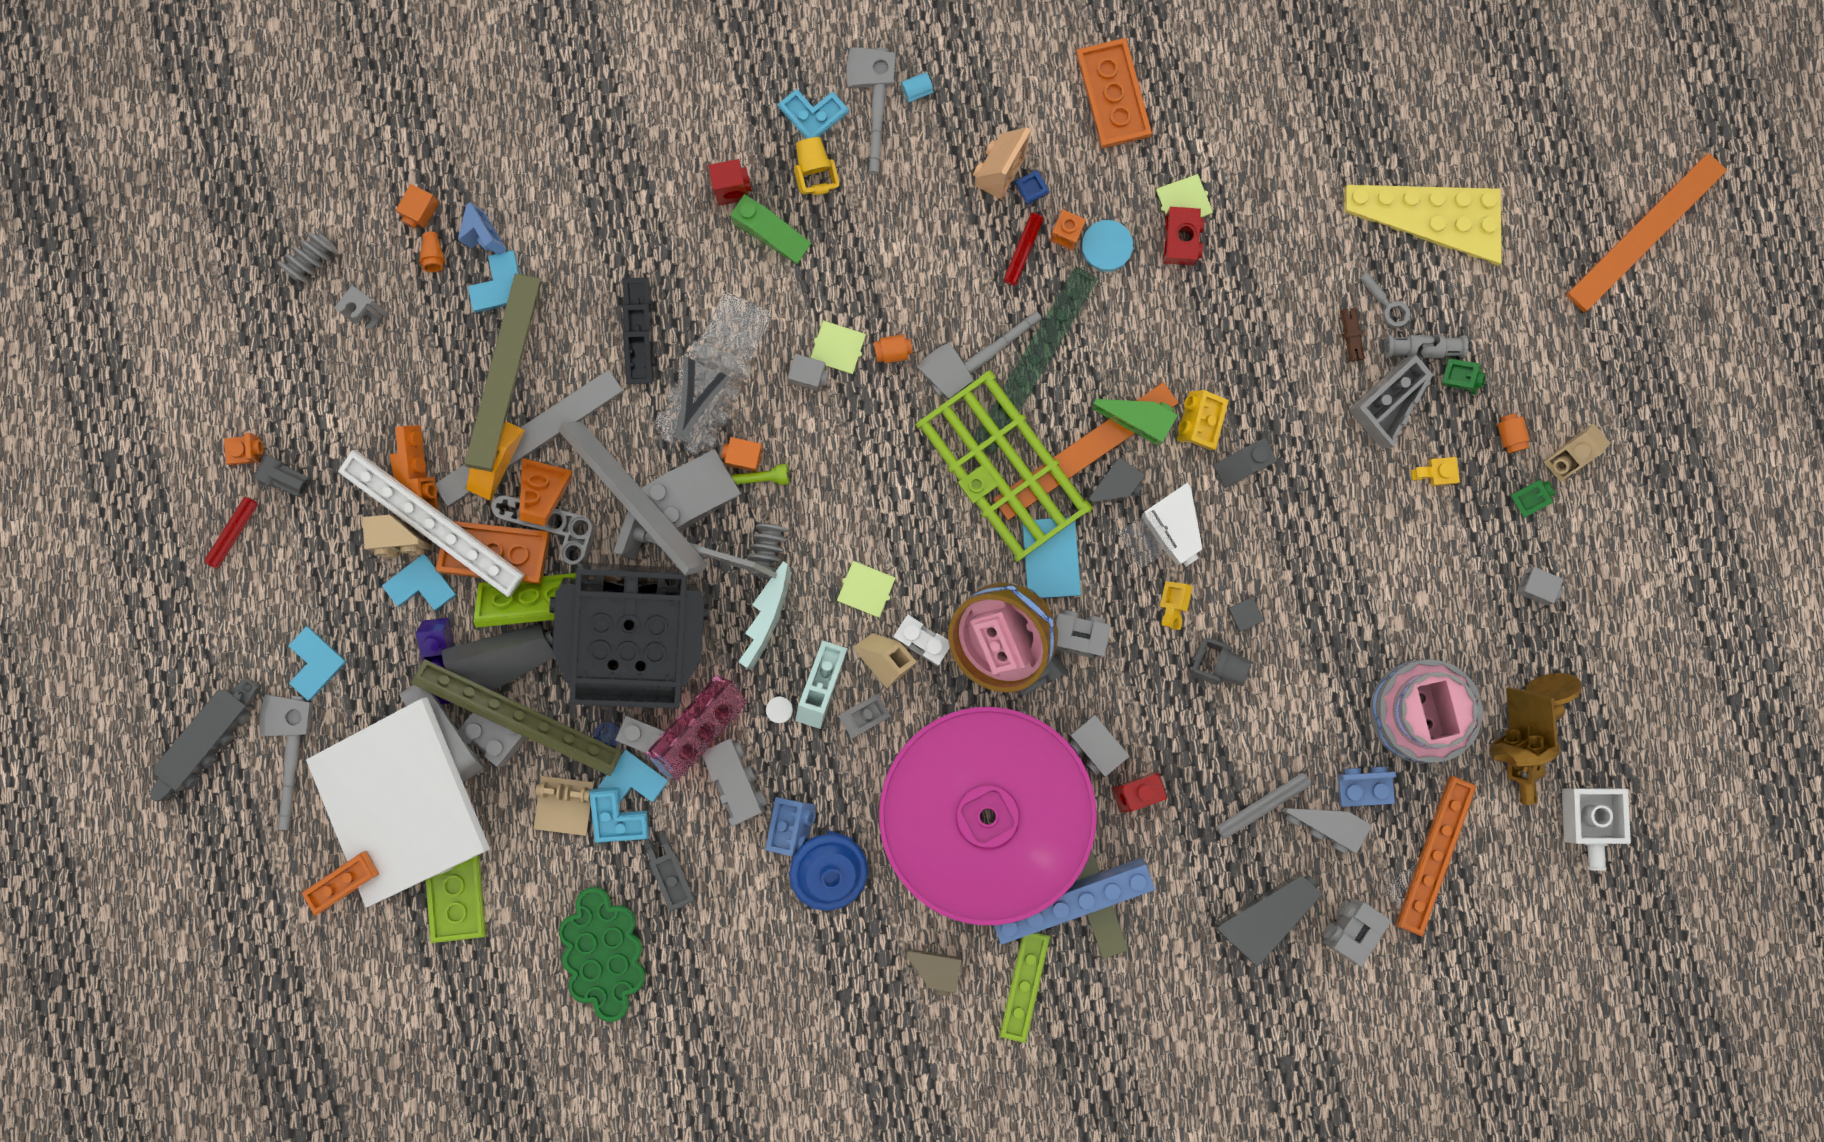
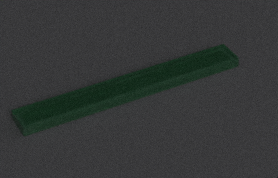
(1040, 349)

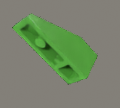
(769, 229)
(1141, 417)

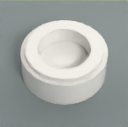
(779, 710)

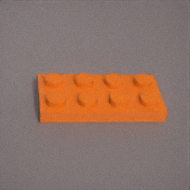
(1113, 93)
(520, 547)

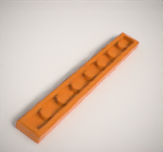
(1646, 233)
(1085, 452)

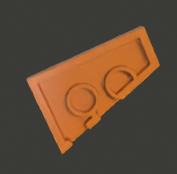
(541, 490)

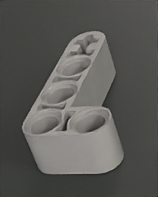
(567, 529)
(464, 757)

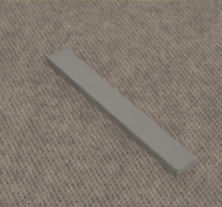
(542, 429)
(633, 498)

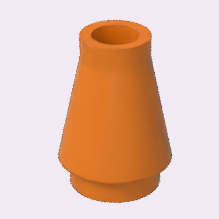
(431, 253)

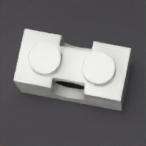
(932, 643)

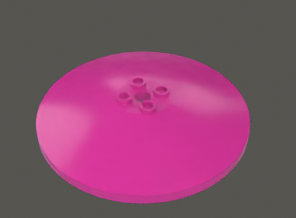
(997, 764)

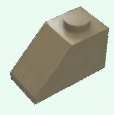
(937, 970)

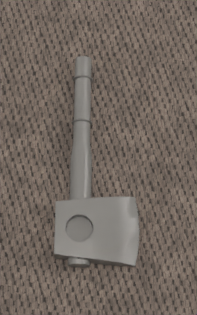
(872, 70)
(951, 375)
(292, 719)

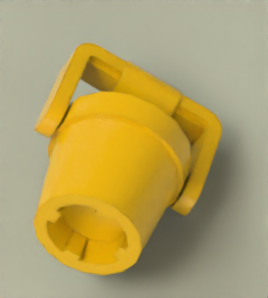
(812, 160)

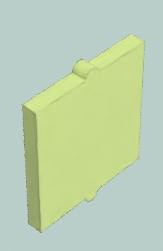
(1185, 193)
(838, 347)
(866, 589)

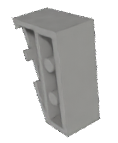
(1391, 400)
(734, 781)

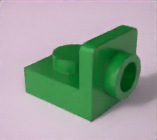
(1464, 375)
(1534, 497)

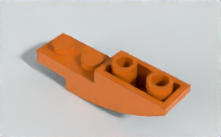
(410, 466)

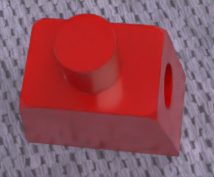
(1139, 792)

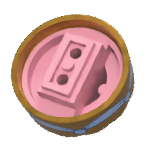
(1003, 637)

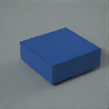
(1032, 187)

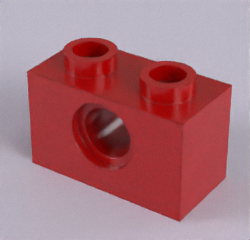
(729, 181)
(1183, 220)

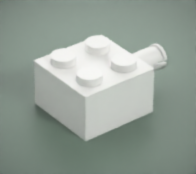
(1596, 819)

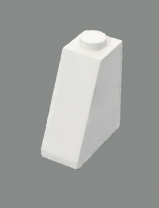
(1179, 516)

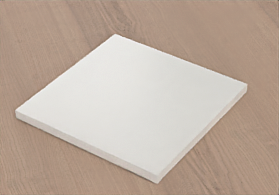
(398, 800)

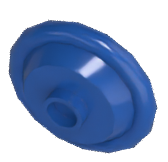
(828, 872)

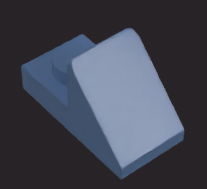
(478, 229)

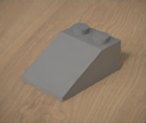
(693, 490)

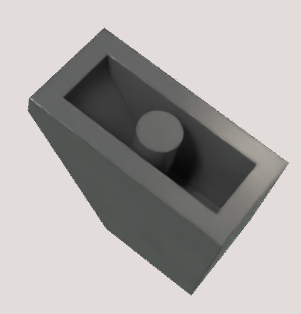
(1245, 463)
(1118, 484)

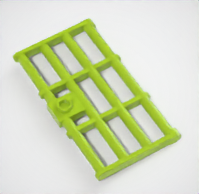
(987, 478)

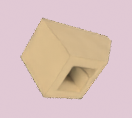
(1577, 452)
(885, 658)

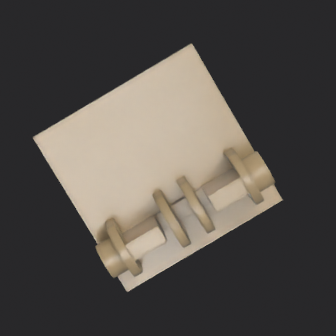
(563, 805)

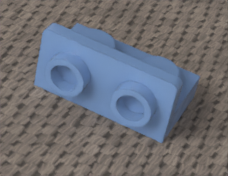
(1366, 788)
(790, 826)

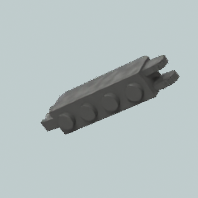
(203, 739)

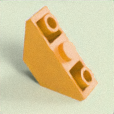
(486, 483)

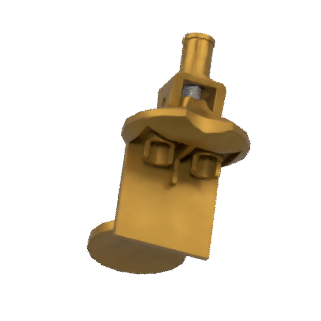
(1533, 729)

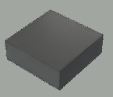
(1245, 614)

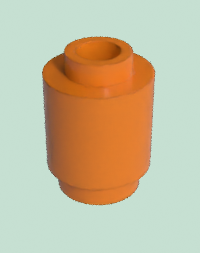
(893, 348)
(1513, 433)

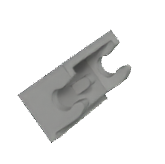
(356, 305)

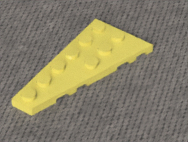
(1441, 215)

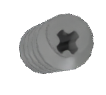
(308, 256)
(767, 547)

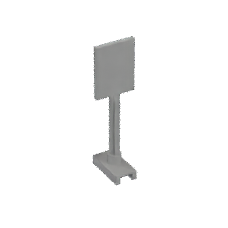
(633, 535)

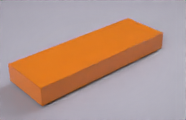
(340, 883)

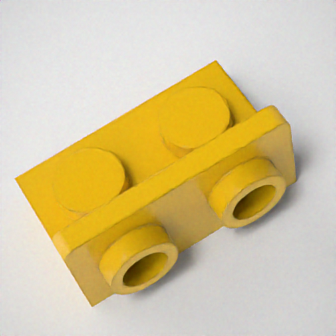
(1202, 419)

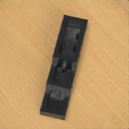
(637, 330)

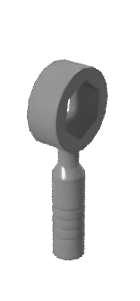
(1381, 297)

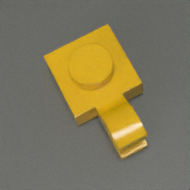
(1439, 471)
(1174, 600)

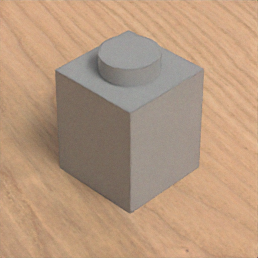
(808, 373)
(1540, 586)

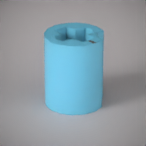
(917, 87)

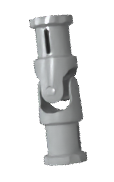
(1429, 346)

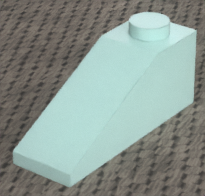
(820, 684)

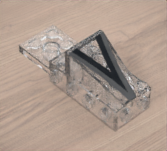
(712, 375)

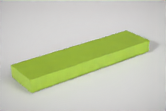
(1024, 987)

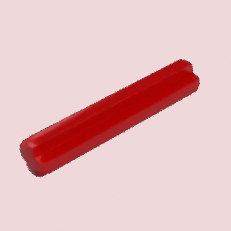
(1023, 249)
(231, 532)

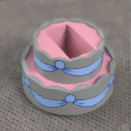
(1448, 703)

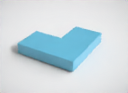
(813, 120)
(496, 292)
(422, 578)
(321, 662)
(635, 774)
(610, 823)

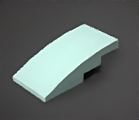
(769, 605)

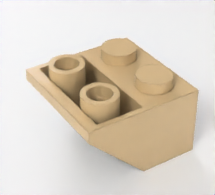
(390, 536)

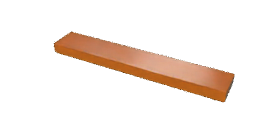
(1435, 855)

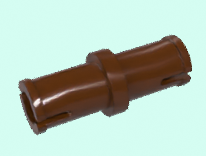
(1352, 334)

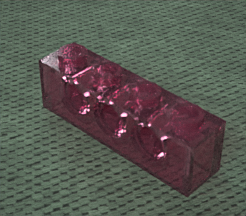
(696, 728)

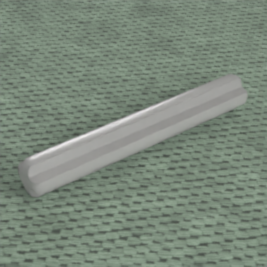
(1263, 805)

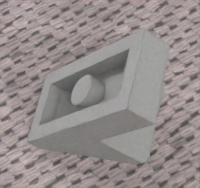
(864, 716)

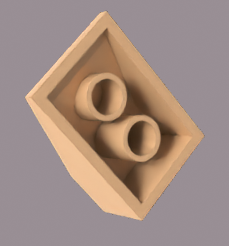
(1002, 162)

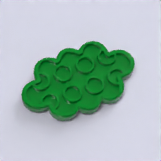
(602, 954)

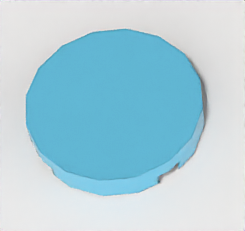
(1107, 245)

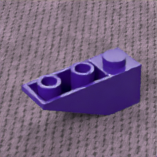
(432, 638)

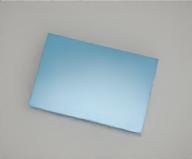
(1053, 566)

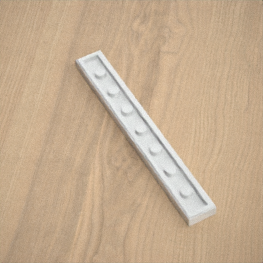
(431, 523)

